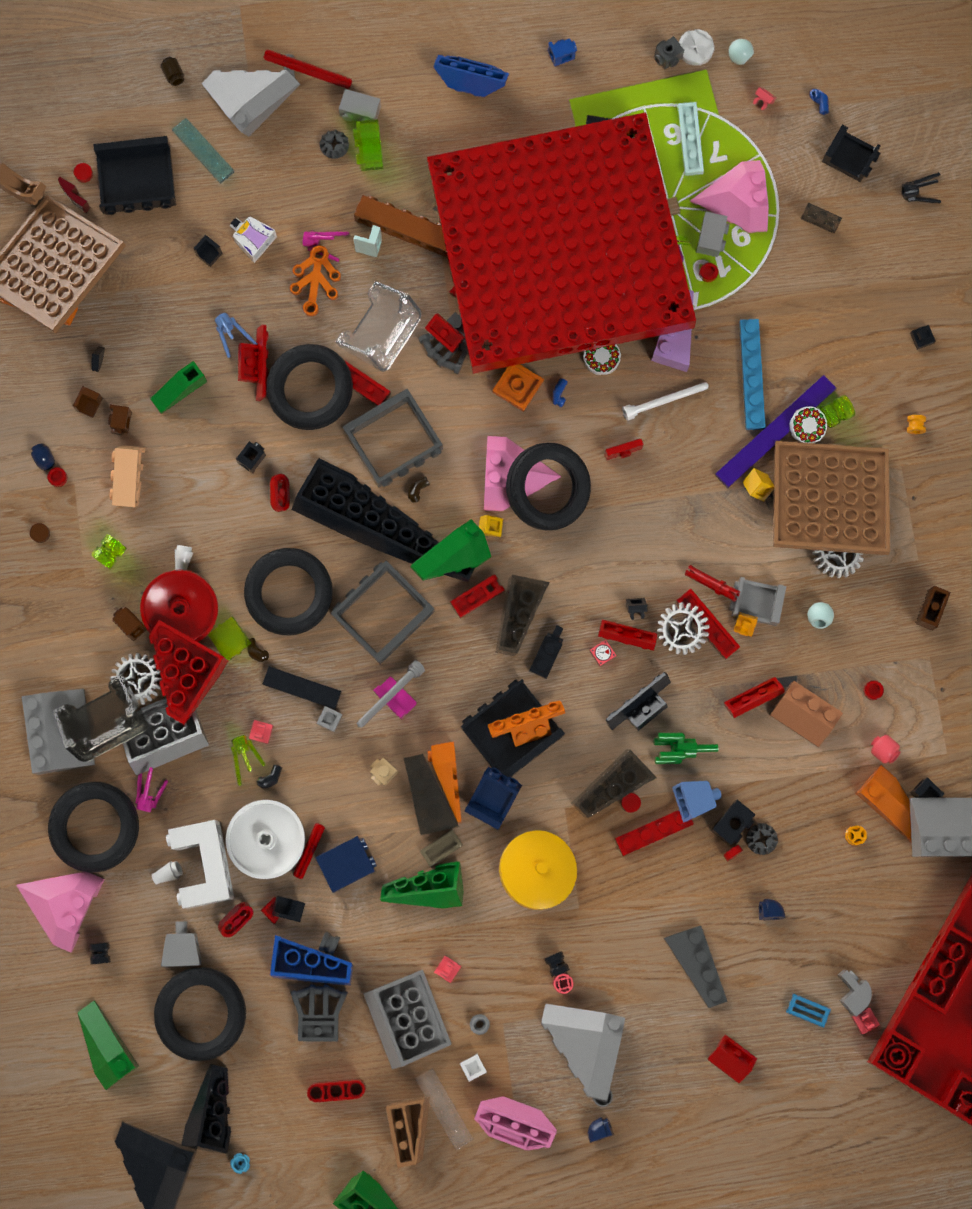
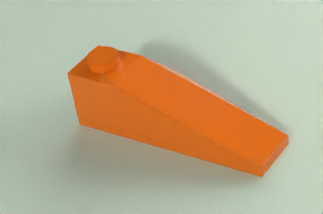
(444, 764)
(888, 799)

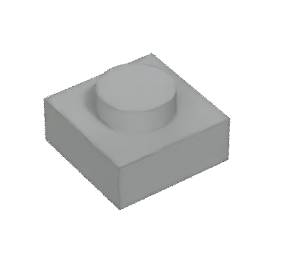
(329, 719)

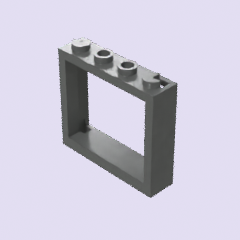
(377, 413)
(366, 582)

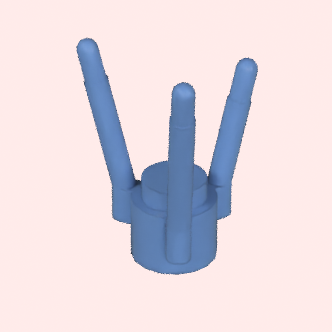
(225, 325)

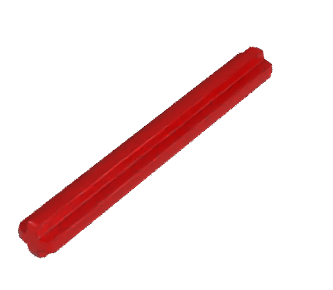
(307, 69)

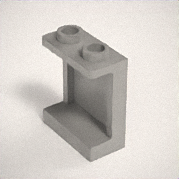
(759, 601)

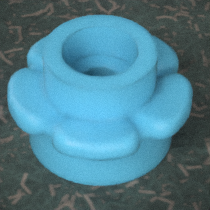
(235, 1163)

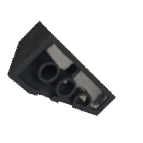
(208, 1120)

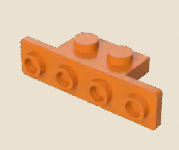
(529, 724)

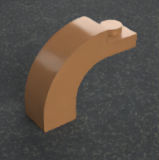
(20, 187)

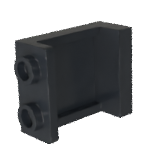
(851, 155)

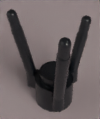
(911, 189)

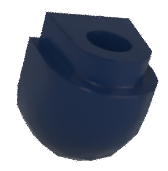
(43, 456)
(771, 910)
(599, 1130)

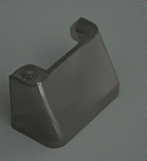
(102, 722)

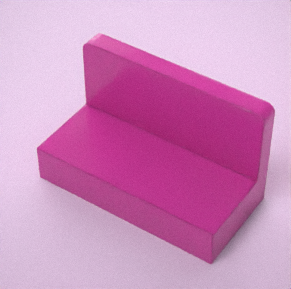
(401, 703)

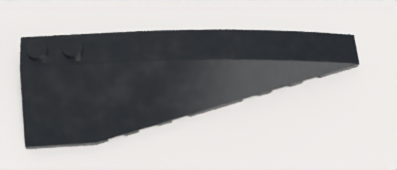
(351, 509)

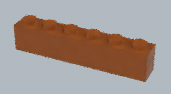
(401, 224)

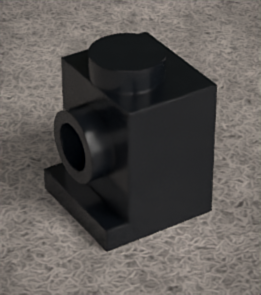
(244, 457)

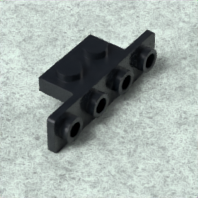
(643, 706)

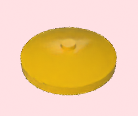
(538, 870)

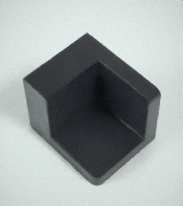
(208, 251)
(926, 789)
(288, 909)

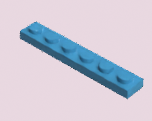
(752, 374)

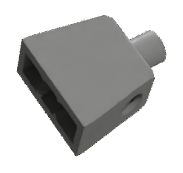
(181, 948)

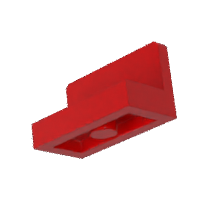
(732, 1059)

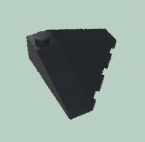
(156, 1166)

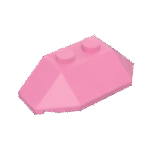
(515, 1123)

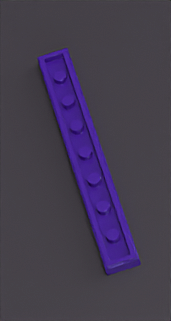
(773, 432)

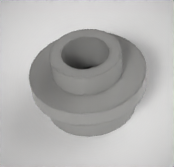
(484, 1019)

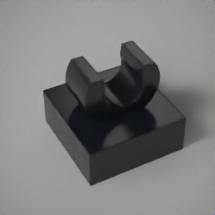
(922, 337)
(636, 605)

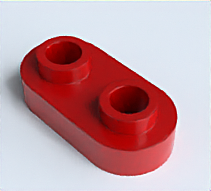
(279, 492)
(235, 919)

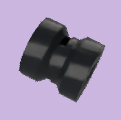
(99, 958)
(555, 959)

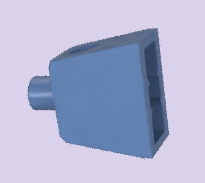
(695, 798)

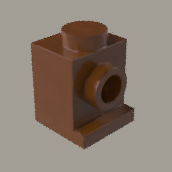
(119, 419)

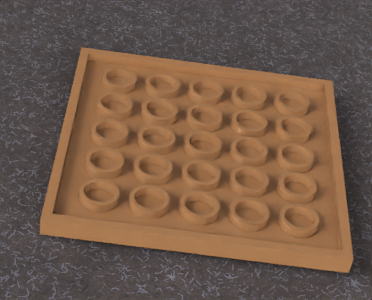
(54, 263)
(831, 498)

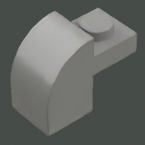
(859, 995)

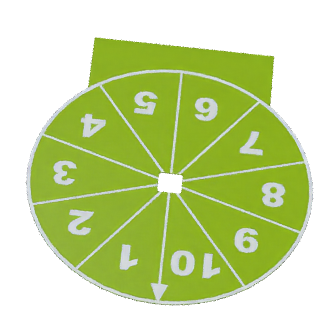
(722, 150)

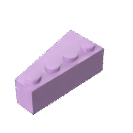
(674, 348)

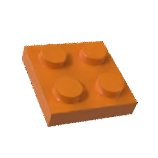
(518, 386)

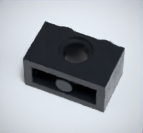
(723, 828)

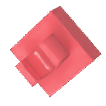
(765, 96)
(261, 732)
(447, 969)
(866, 1021)

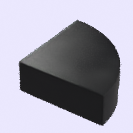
(97, 358)

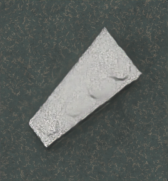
(519, 609)
(614, 783)
(429, 802)

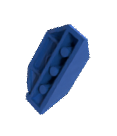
(470, 75)

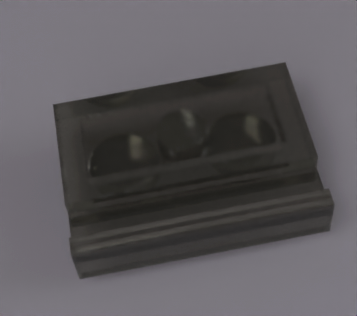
(821, 218)

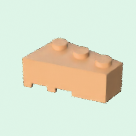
(126, 476)

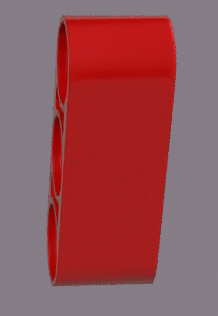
(327, 1094)

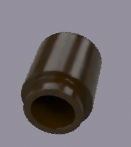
(172, 71)

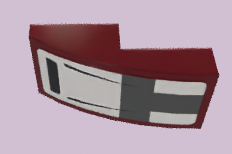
(72, 193)

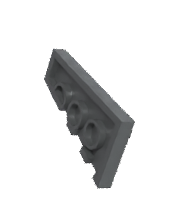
(696, 959)

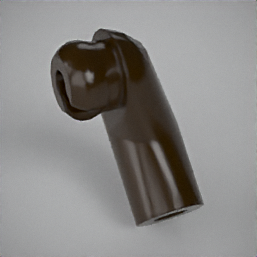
(414, 490)
(256, 653)

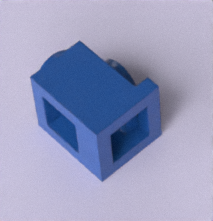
(562, 51)

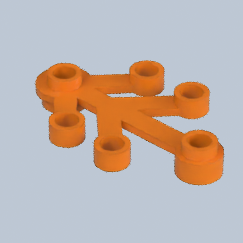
(315, 278)

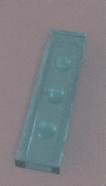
(203, 150)

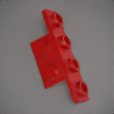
(253, 362)

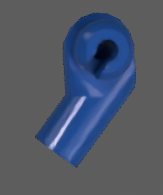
(821, 99)
(557, 391)

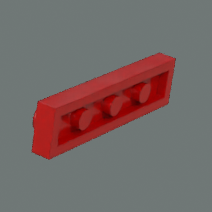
(718, 635)
(651, 832)

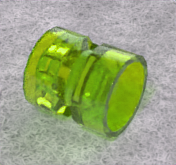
(839, 409)
(109, 551)

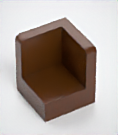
(87, 402)

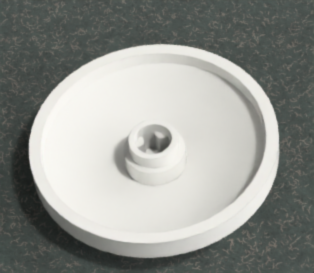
(265, 839)

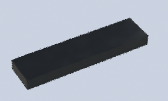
(301, 688)

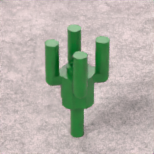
(680, 748)

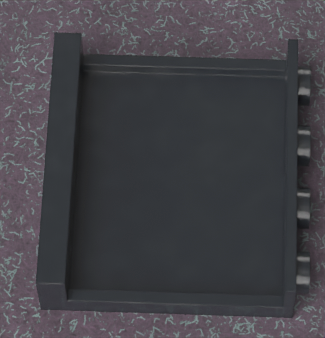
(135, 175)
(500, 750)

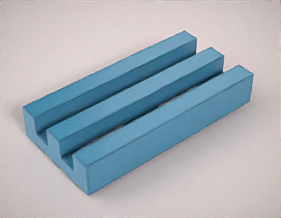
(792, 1004)

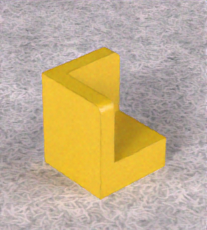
(758, 484)

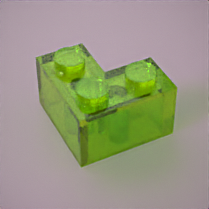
(369, 143)

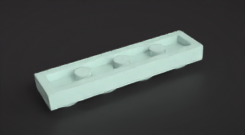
(690, 138)

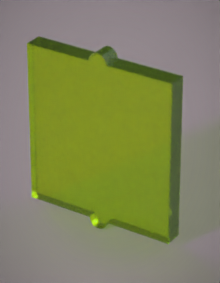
(229, 638)

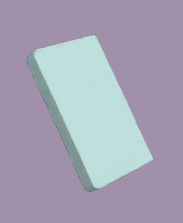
(369, 246)

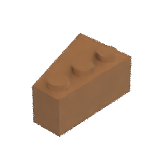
(408, 1129)

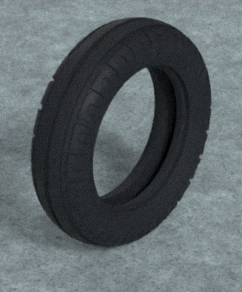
(294, 358)
(580, 486)
(277, 559)
(58, 827)
(164, 1014)

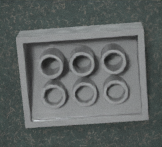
(43, 735)
(163, 739)
(941, 827)
(407, 1019)

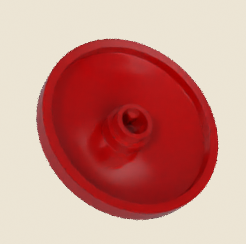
(182, 602)

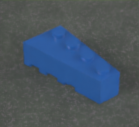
(307, 964)

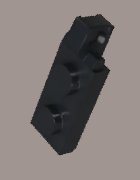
(547, 653)

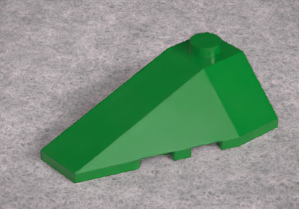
(459, 550)
(430, 889)
(106, 1050)
(363, 1193)

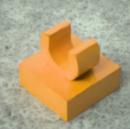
(745, 624)

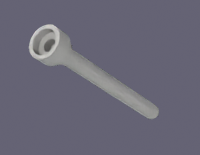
(414, 670)

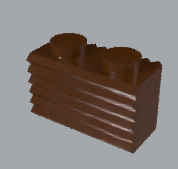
(933, 608)
(128, 623)

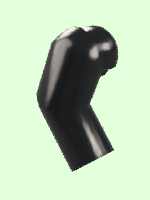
(271, 779)

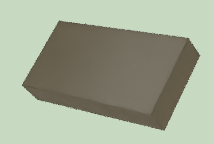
(441, 848)

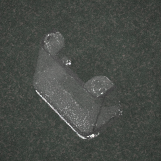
(383, 327)

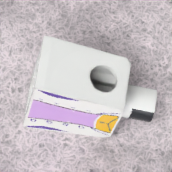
(252, 236)

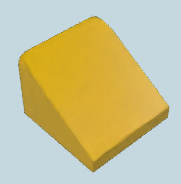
(491, 525)

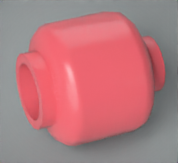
(885, 749)

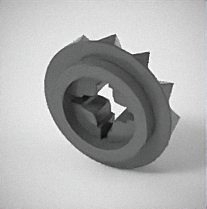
(339, 150)
(758, 847)

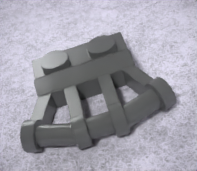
(455, 321)
(318, 1027)

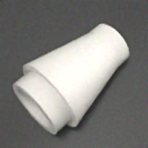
(182, 557)
(169, 872)

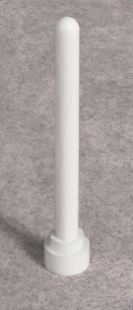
(631, 411)

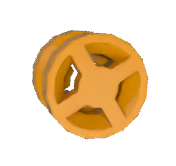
(916, 424)
(859, 835)

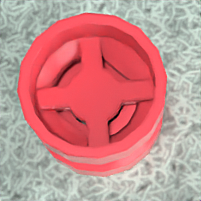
(563, 983)

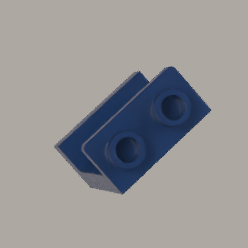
(493, 797)
(346, 863)

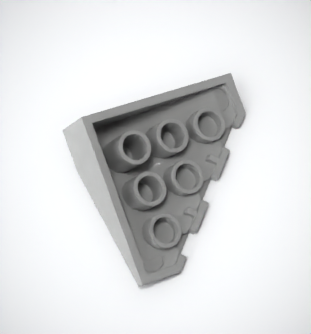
(250, 96)
(589, 1044)

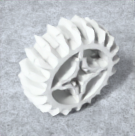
(840, 560)
(676, 625)
(145, 676)

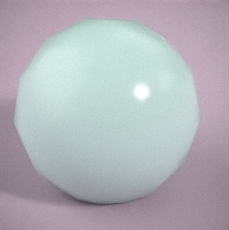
(740, 51)
(820, 615)

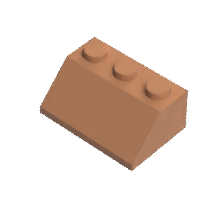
(806, 713)

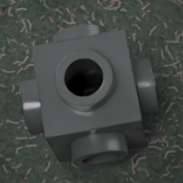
(668, 53)

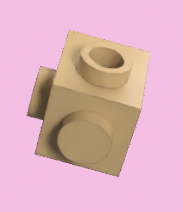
(382, 772)

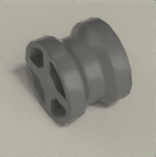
(329, 943)

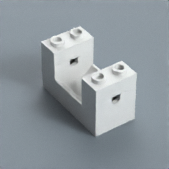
(215, 864)

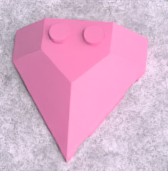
(740, 196)
(499, 458)
(62, 904)

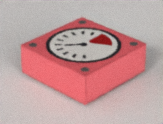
(603, 653)

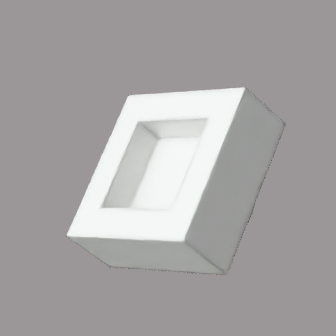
(473, 1067)

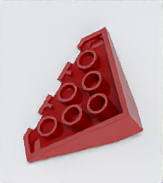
(185, 669)

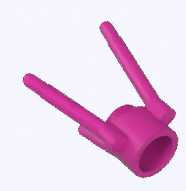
(312, 239)
(144, 801)

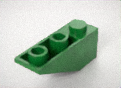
(178, 387)

